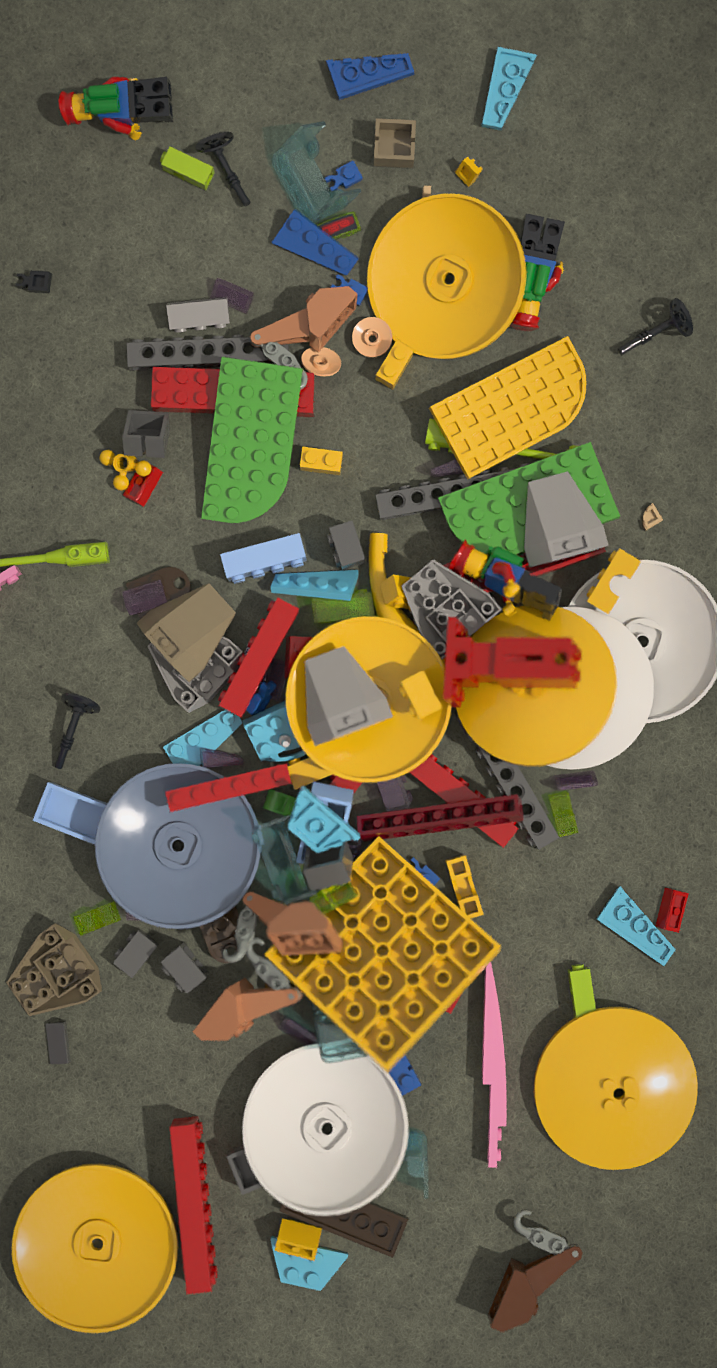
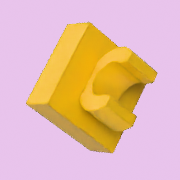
(468, 171)

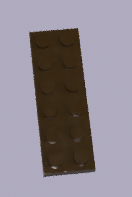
(368, 1226)

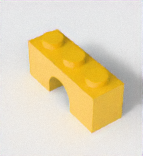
(621, 564)
(463, 886)

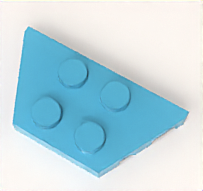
(318, 824)
(307, 1272)

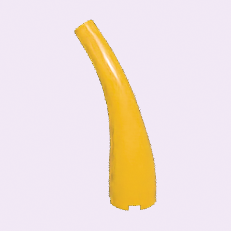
(377, 549)

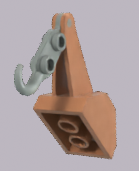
(315, 324)
(292, 928)
(243, 1003)

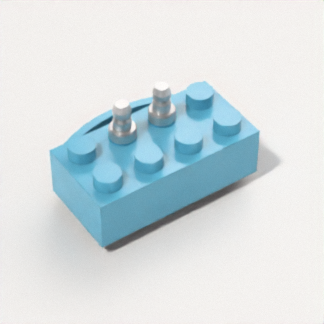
(272, 734)

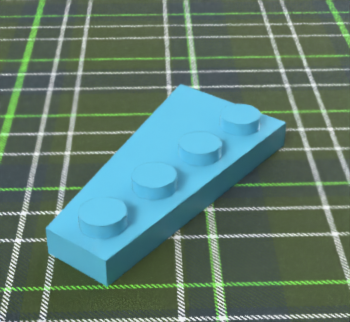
(507, 79)
(325, 584)
(206, 735)
(632, 924)

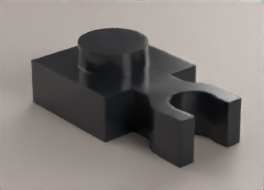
(37, 281)

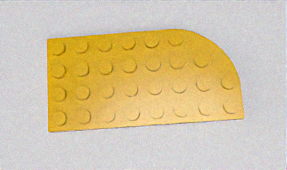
(513, 408)

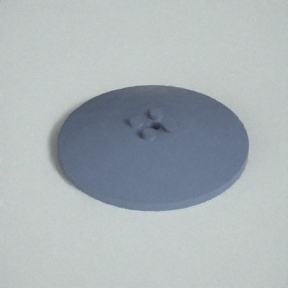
(170, 885)

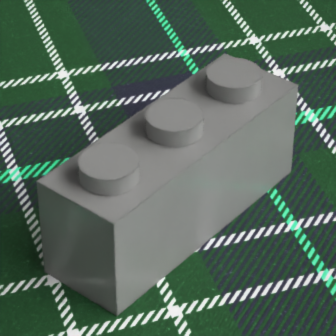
(198, 314)

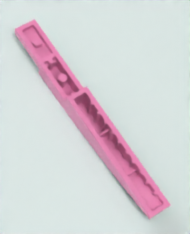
(493, 1066)

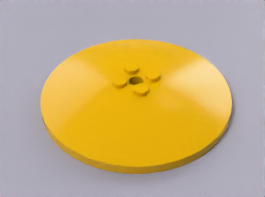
(410, 269)
(388, 656)
(542, 723)
(606, 1053)
(89, 1285)

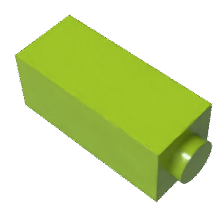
(187, 168)
(581, 990)

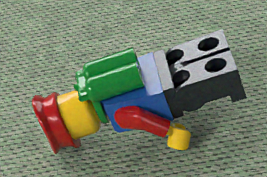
(120, 104)
(540, 267)
(506, 576)

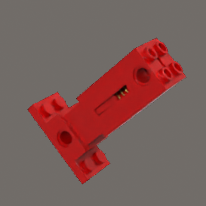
(509, 661)

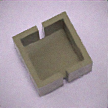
(393, 143)

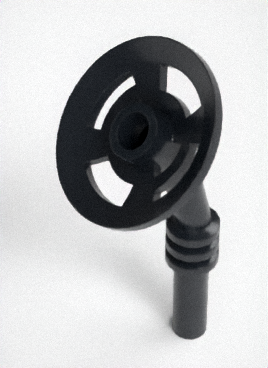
(216, 147)
(675, 319)
(79, 705)

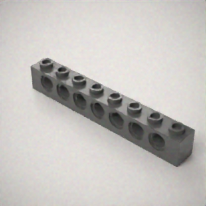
(197, 360)
(388, 511)
(547, 832)

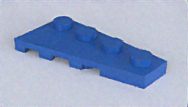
(364, 74)
(313, 243)

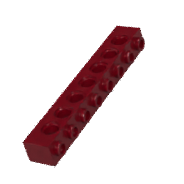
(440, 818)

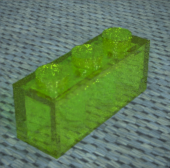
(338, 610)

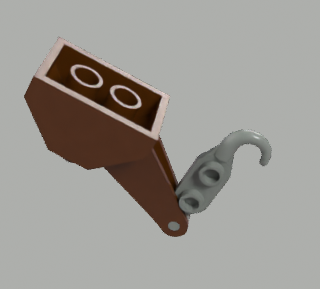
(522, 1283)

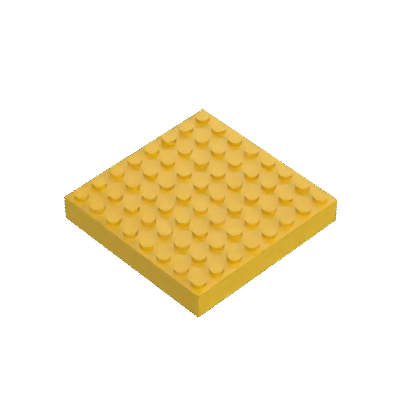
(399, 959)

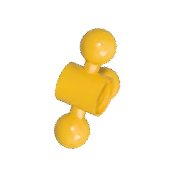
(121, 482)

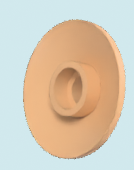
(367, 328)
(322, 363)

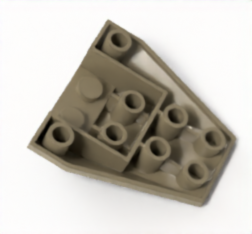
(188, 628)
(55, 973)

